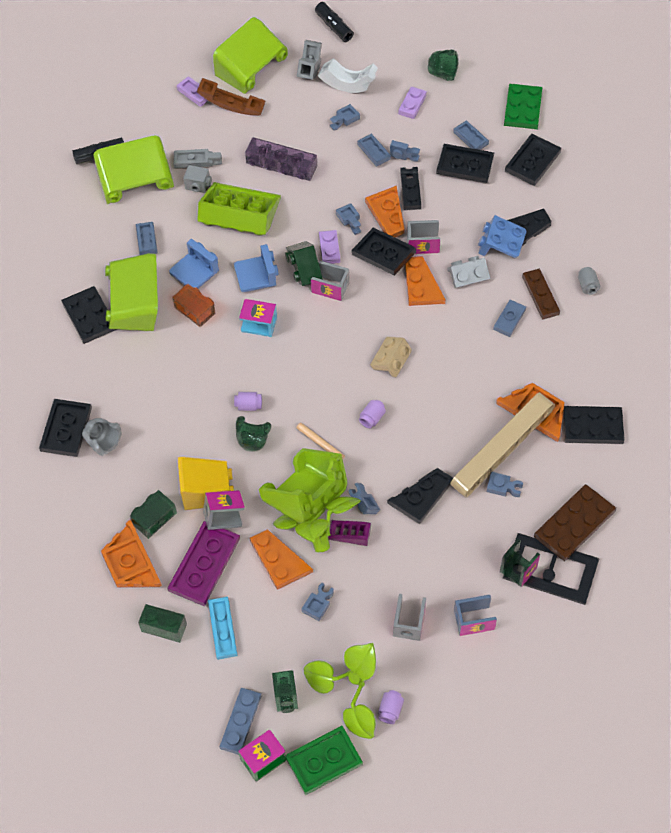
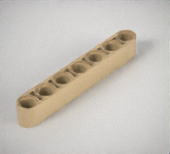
(502, 444)

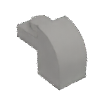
(310, 61)

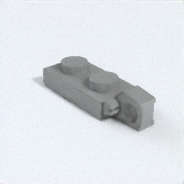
(197, 158)

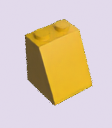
(200, 477)

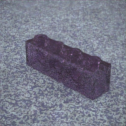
(281, 159)

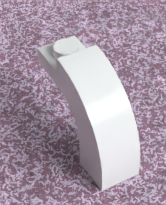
(345, 79)

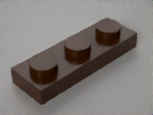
(541, 294)

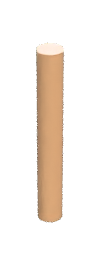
(317, 439)

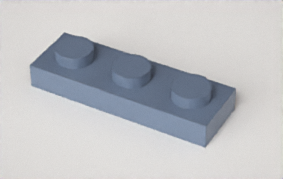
(240, 721)

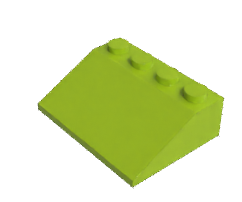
(238, 208)

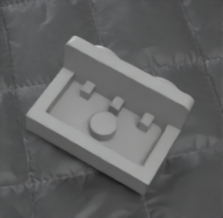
(469, 272)

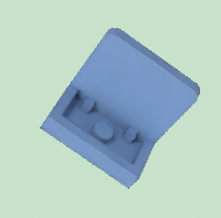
(502, 236)
(196, 266)
(257, 272)

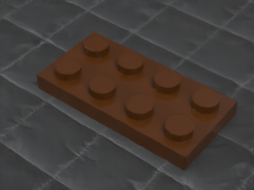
(574, 522)

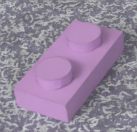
(189, 88)
(412, 102)
(329, 246)

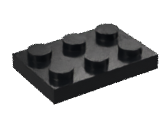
(533, 159)
(465, 163)
(384, 251)
(87, 314)
(593, 425)
(65, 427)

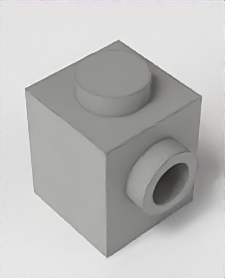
(197, 179)

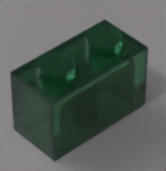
(153, 513)
(162, 623)
(285, 691)

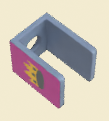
(474, 626)

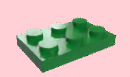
(523, 106)
(323, 760)

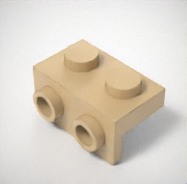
(391, 355)

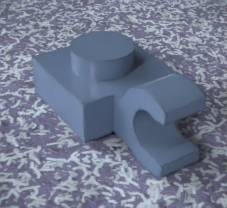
(344, 115)
(349, 215)
(367, 504)

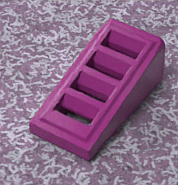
(350, 525)

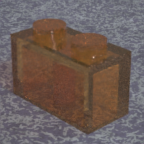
(194, 305)

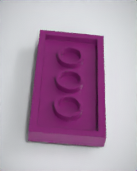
(203, 564)

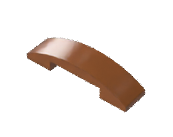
(228, 100)

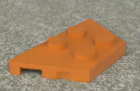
(519, 398)
(129, 560)

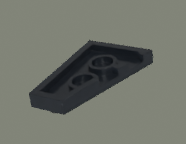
(533, 223)
(421, 497)

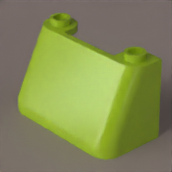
(246, 54)
(132, 166)
(133, 293)
(316, 481)

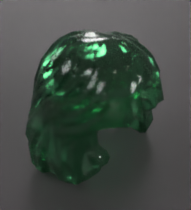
(443, 64)
(251, 436)

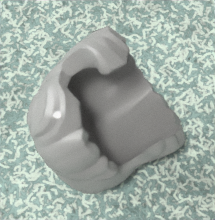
(102, 435)

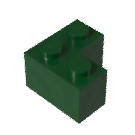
(305, 262)

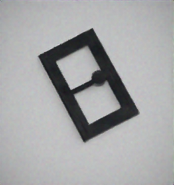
(545, 584)

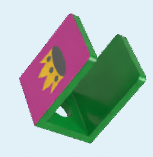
(262, 755)

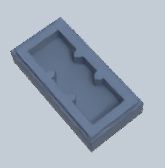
(470, 136)
(374, 149)
(146, 238)
(509, 318)

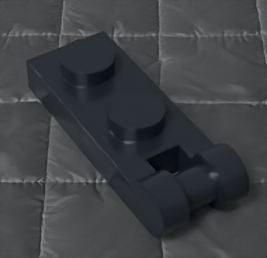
(410, 189)

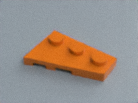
(387, 211)
(421, 284)
(279, 560)

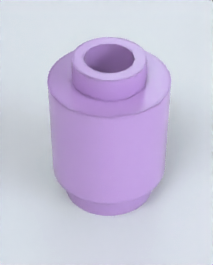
(248, 401)
(372, 413)
(390, 707)

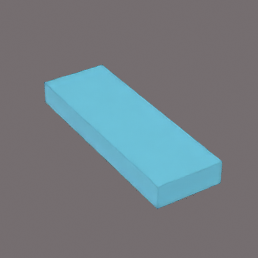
(222, 628)

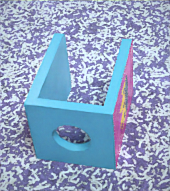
(258, 317)

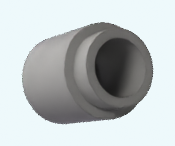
(588, 281)

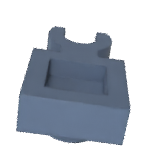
(402, 151)
(501, 484)
(317, 604)

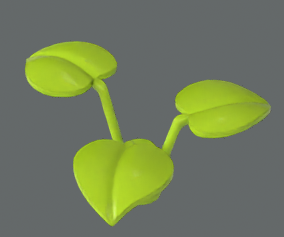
(318, 530)
(362, 663)

